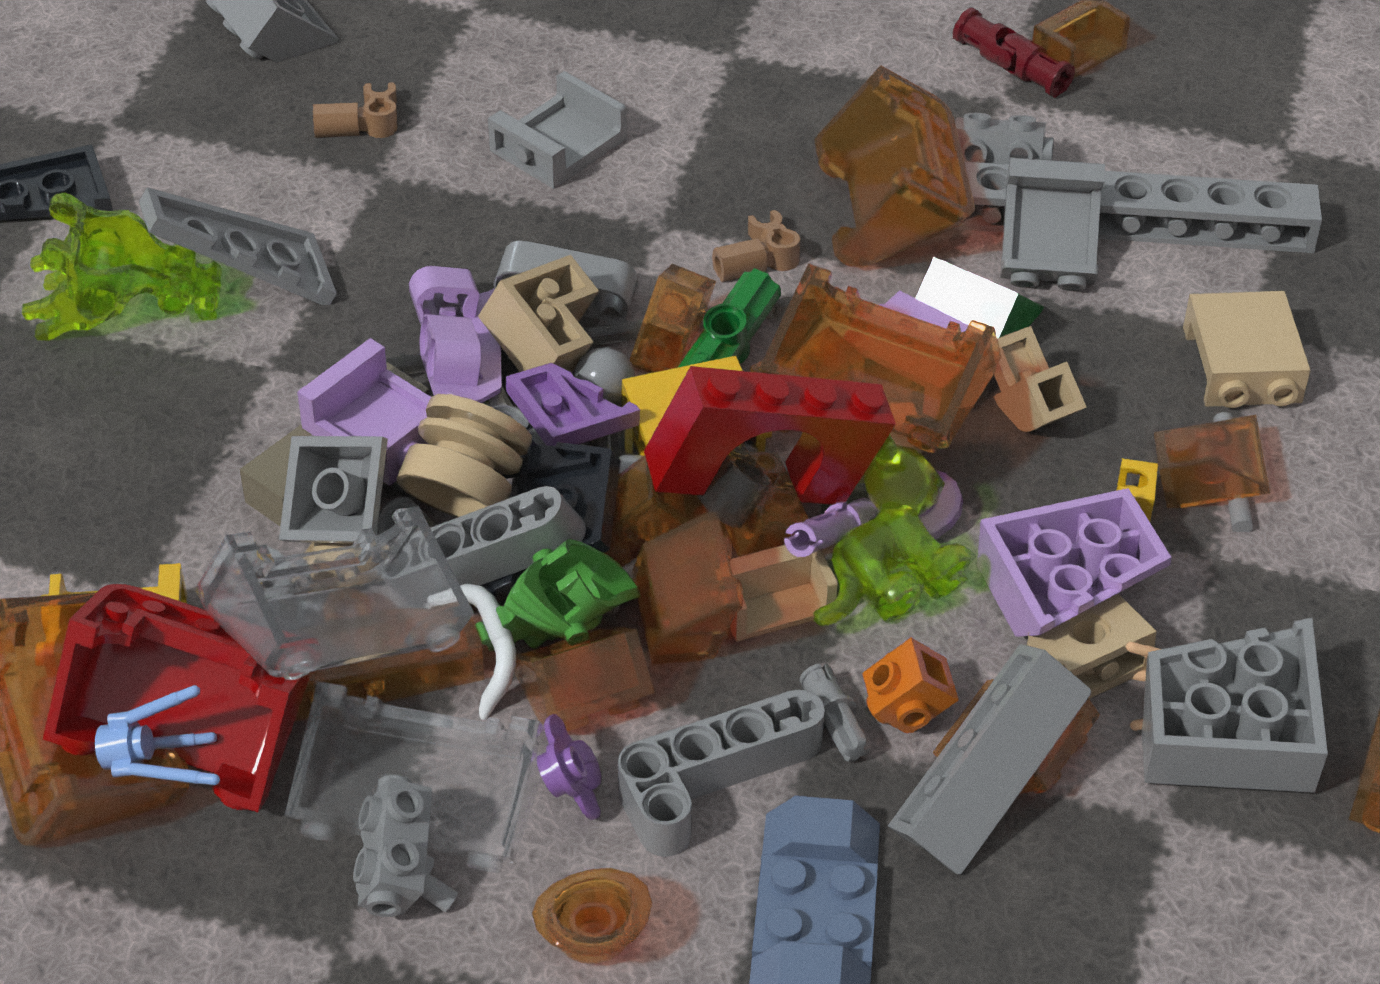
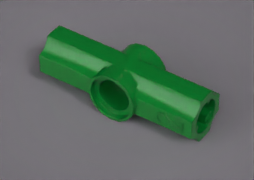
(736, 320)

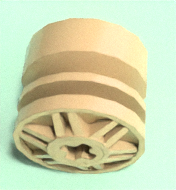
(463, 455)

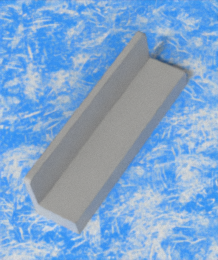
(991, 757)

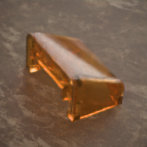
(900, 168)
(925, 369)
(43, 785)

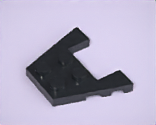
(587, 482)

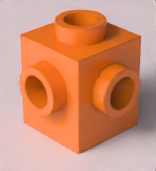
(909, 686)

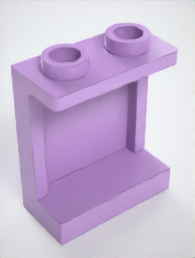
(365, 400)

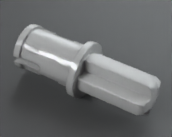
(839, 711)

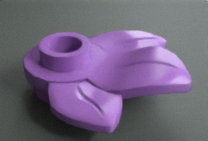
(569, 767)

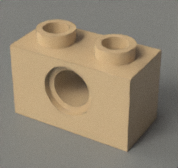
(1096, 642)

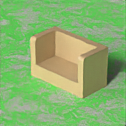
(780, 590)

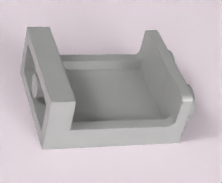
(561, 133)
(1051, 223)

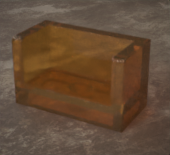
(1084, 34)

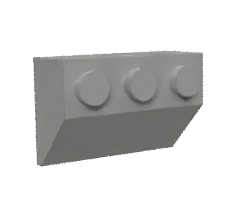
(275, 27)

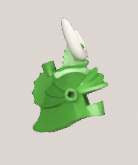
(552, 599)

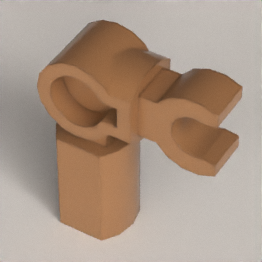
(376, 117)
(770, 247)

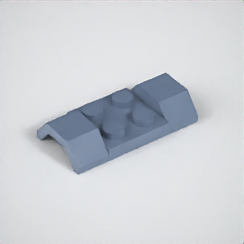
(816, 894)

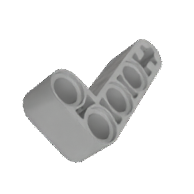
(500, 536)
(673, 767)

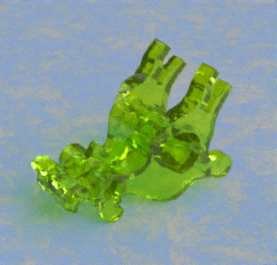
(107, 264)

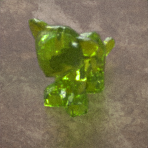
(902, 490)

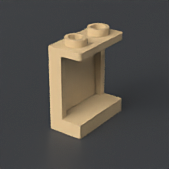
(1247, 348)

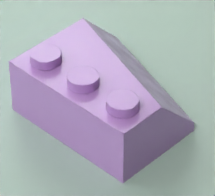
(1066, 558)

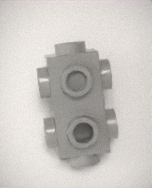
(993, 140)
(394, 860)

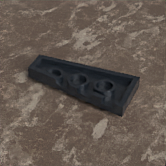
(33, 181)

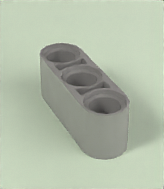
(611, 276)

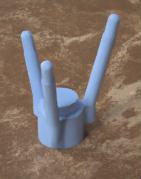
(125, 744)

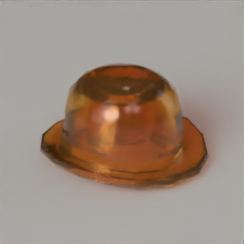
(593, 913)

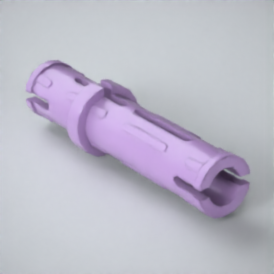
(828, 527)

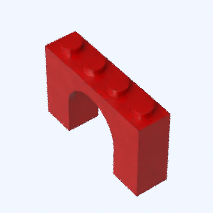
(723, 408)

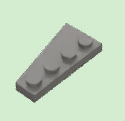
(244, 242)

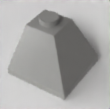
(332, 488)

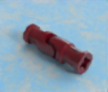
(1013, 52)

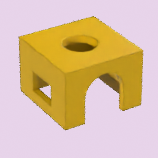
(1146, 488)

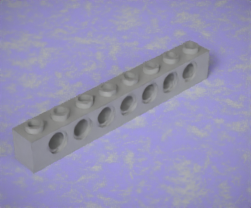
(1177, 209)

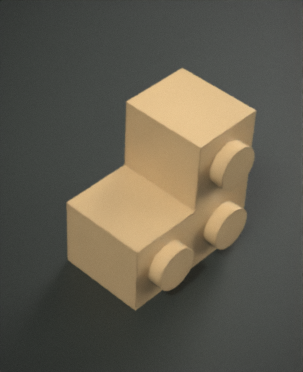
(539, 315)

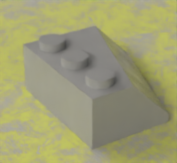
(1236, 713)

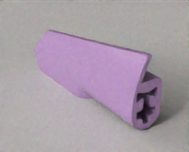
(453, 340)

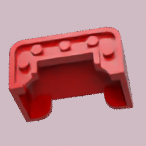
(142, 646)

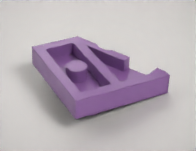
(567, 407)

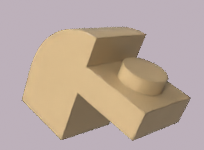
(1030, 390)

